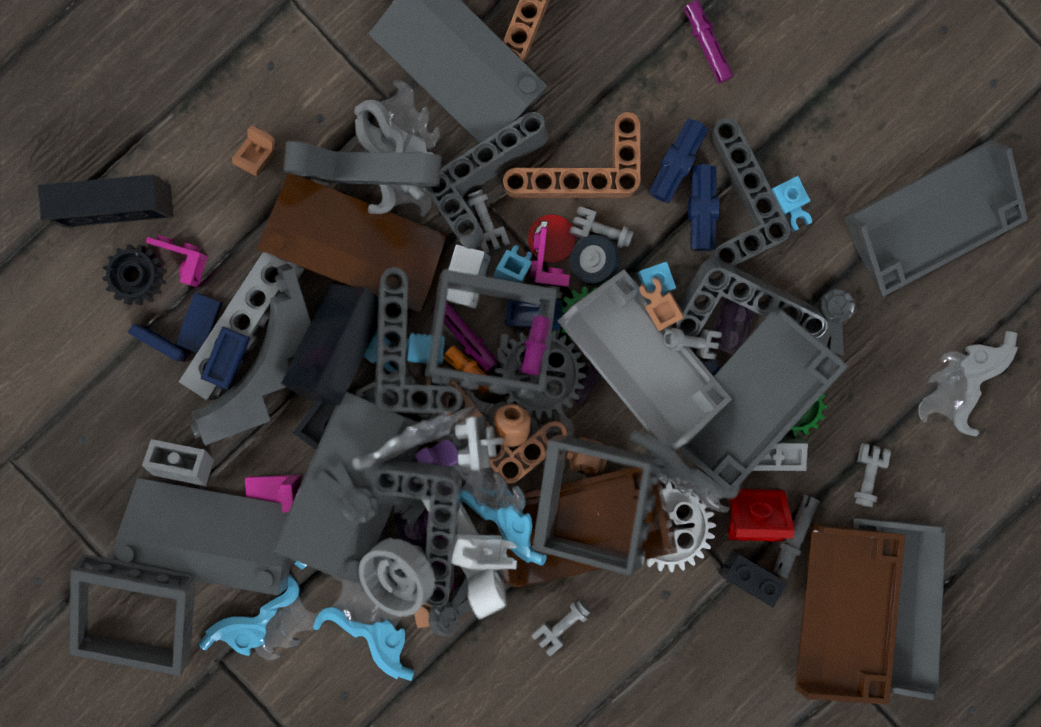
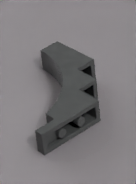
(243, 404)

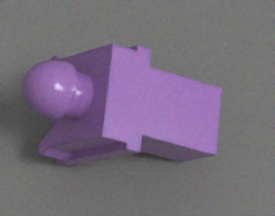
(443, 453)

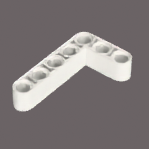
(485, 586)

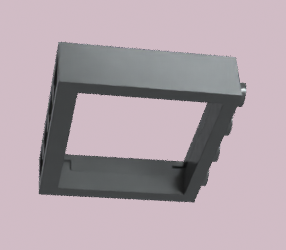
(497, 288)
(549, 499)
(137, 579)

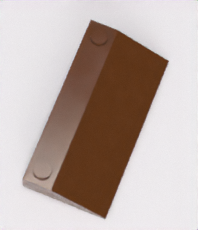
(347, 243)
(577, 519)
(850, 614)

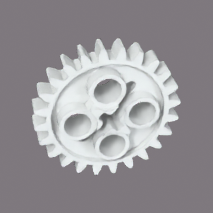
(697, 533)

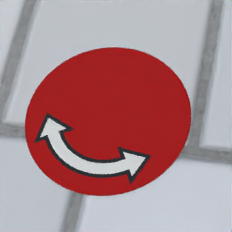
(558, 240)

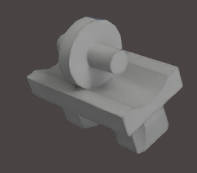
(480, 443)

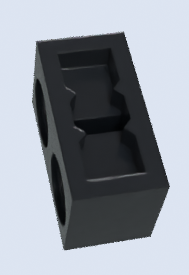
(752, 578)

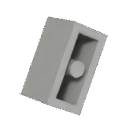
(178, 462)

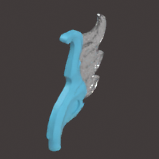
(496, 503)
(362, 617)
(270, 629)

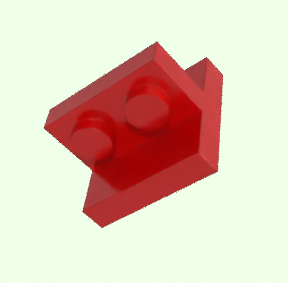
(760, 516)

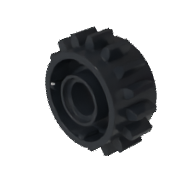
(120, 269)

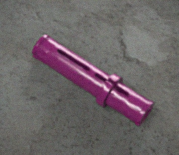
(703, 32)
(468, 339)

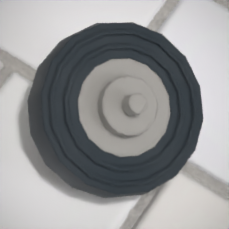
(595, 260)

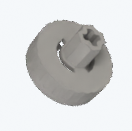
(409, 580)

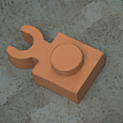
(662, 308)

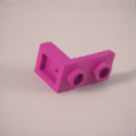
(193, 267)
(553, 276)
(274, 488)

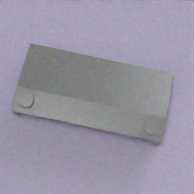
(661, 387)

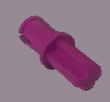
(536, 345)

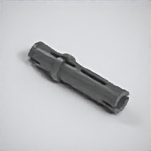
(792, 546)

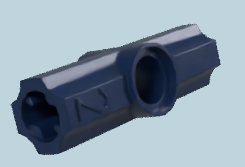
(678, 160)
(703, 207)

